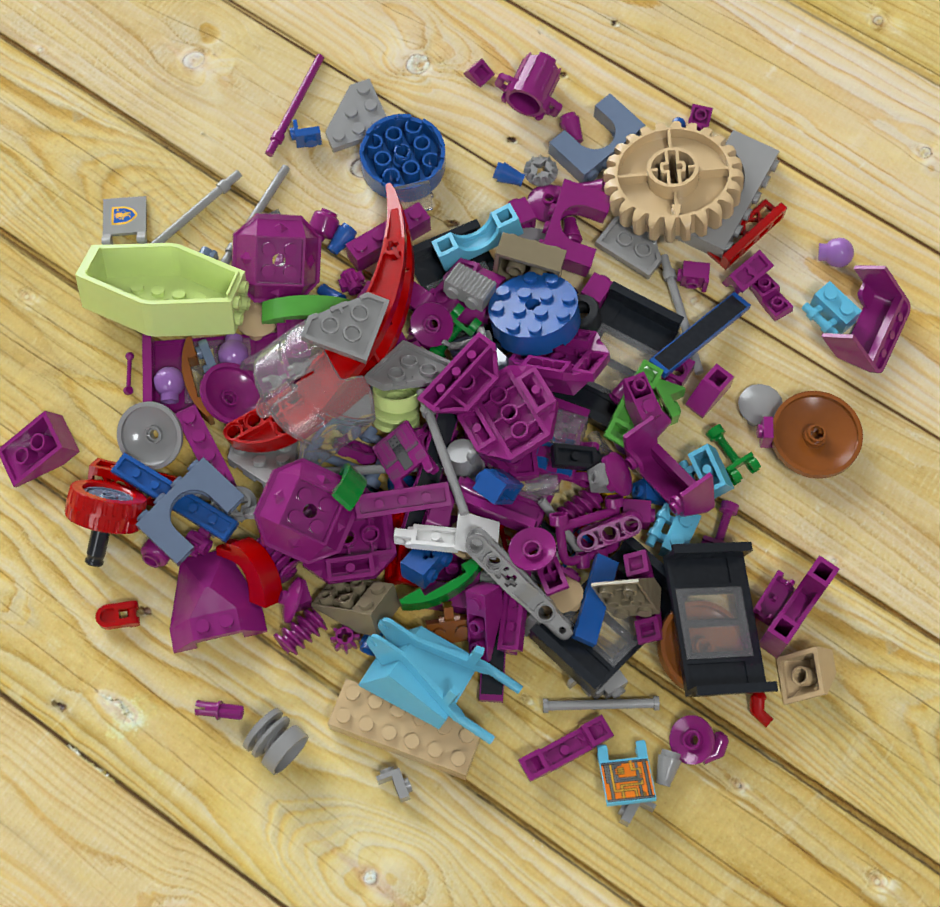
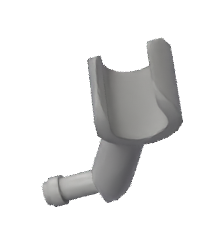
(460, 345)

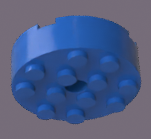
(402, 153)
(534, 313)

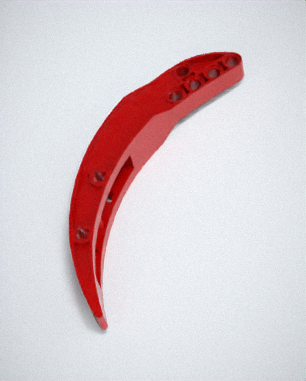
(387, 282)

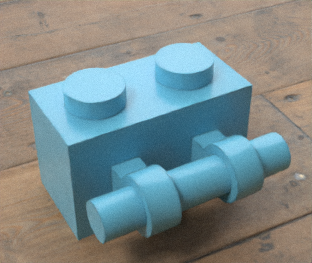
(832, 310)
(708, 460)
(680, 532)

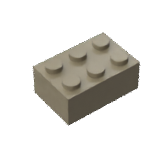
(520, 255)

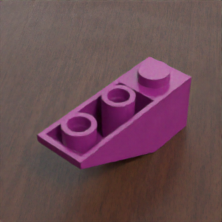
(484, 612)

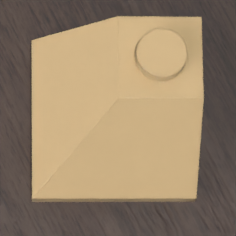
(806, 674)

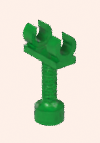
(459, 326)
(752, 464)

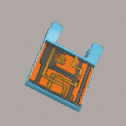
(626, 779)

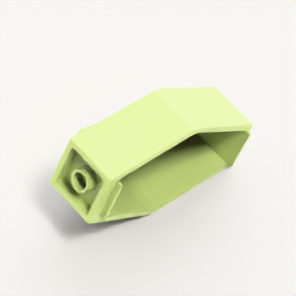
(163, 289)

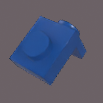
(305, 137)
(644, 491)

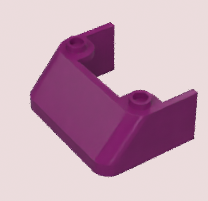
(879, 323)
(664, 474)

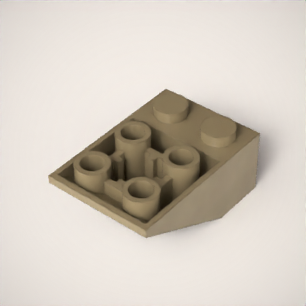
(630, 597)
(358, 604)

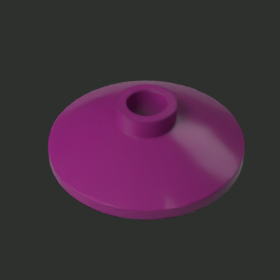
(538, 203)
(422, 324)
(532, 540)
(290, 599)
(682, 739)

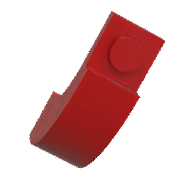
(258, 568)

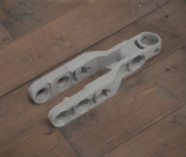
(521, 588)

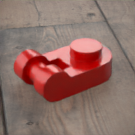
(110, 618)

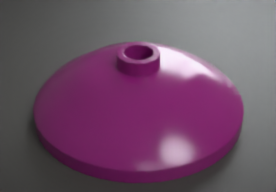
(229, 383)

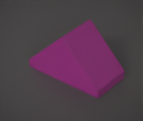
(553, 578)

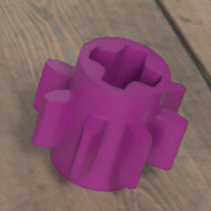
(351, 281)
(200, 541)
(339, 636)

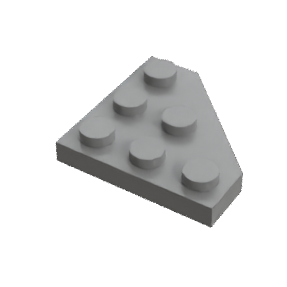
(354, 116)
(630, 249)
(347, 327)
(406, 368)
(260, 465)

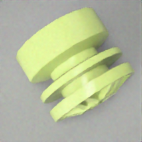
(395, 407)

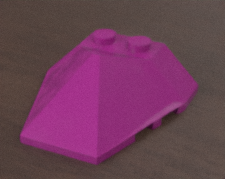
(212, 603)

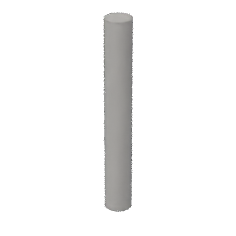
(570, 538)

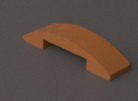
(189, 360)

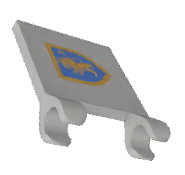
(124, 218)

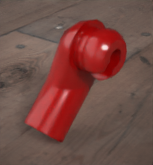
(757, 708)

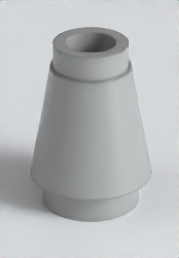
(667, 767)

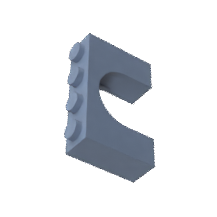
(587, 163)
(201, 480)

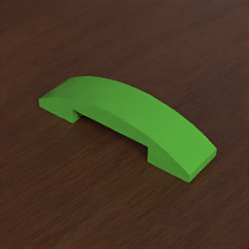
(296, 307)
(620, 421)

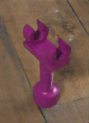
(728, 510)

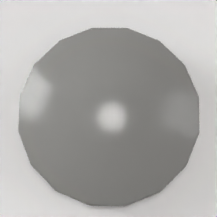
(758, 402)

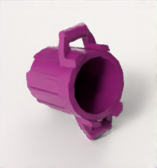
(532, 86)

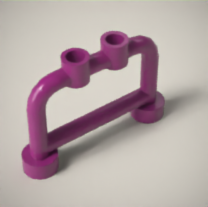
(562, 524)

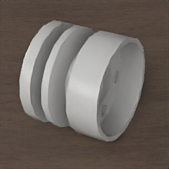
(271, 737)

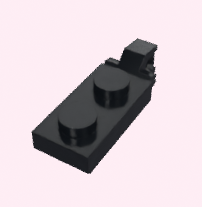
(574, 457)

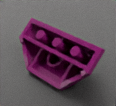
(464, 378)

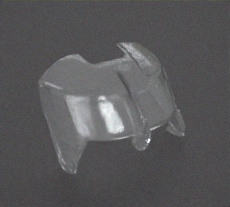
(317, 410)

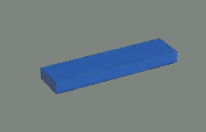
(592, 608)

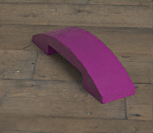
(637, 567)
(566, 749)

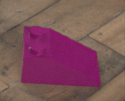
(38, 448)

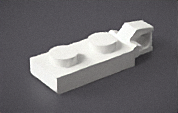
(427, 538)

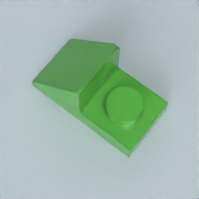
(666, 394)

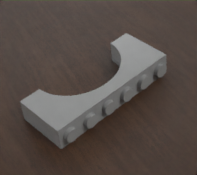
(757, 164)

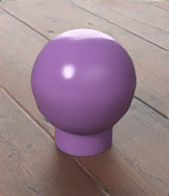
(836, 252)
(233, 350)
(169, 384)

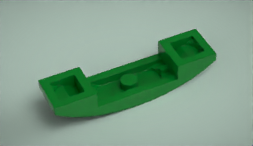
(350, 487)
(419, 601)

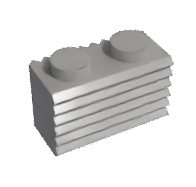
(469, 287)

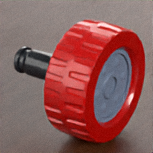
(104, 510)

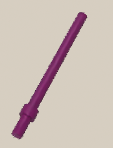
(278, 135)

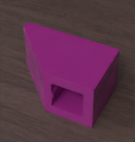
(710, 390)
(640, 399)

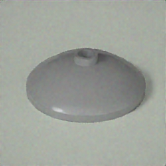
(137, 437)

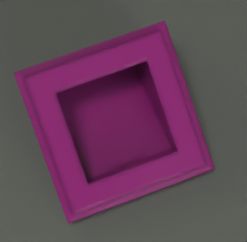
(479, 73)
(306, 600)

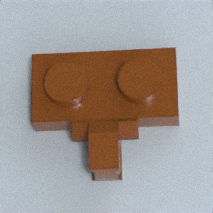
(450, 625)

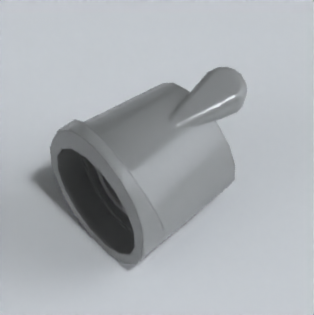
(465, 459)

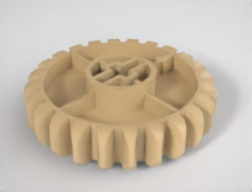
(705, 176)

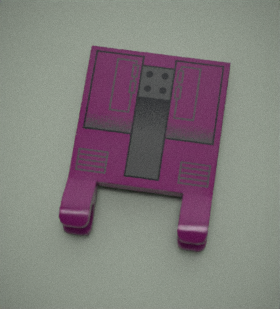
(402, 453)

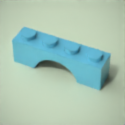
(453, 247)

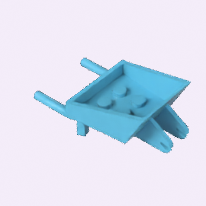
(426, 674)

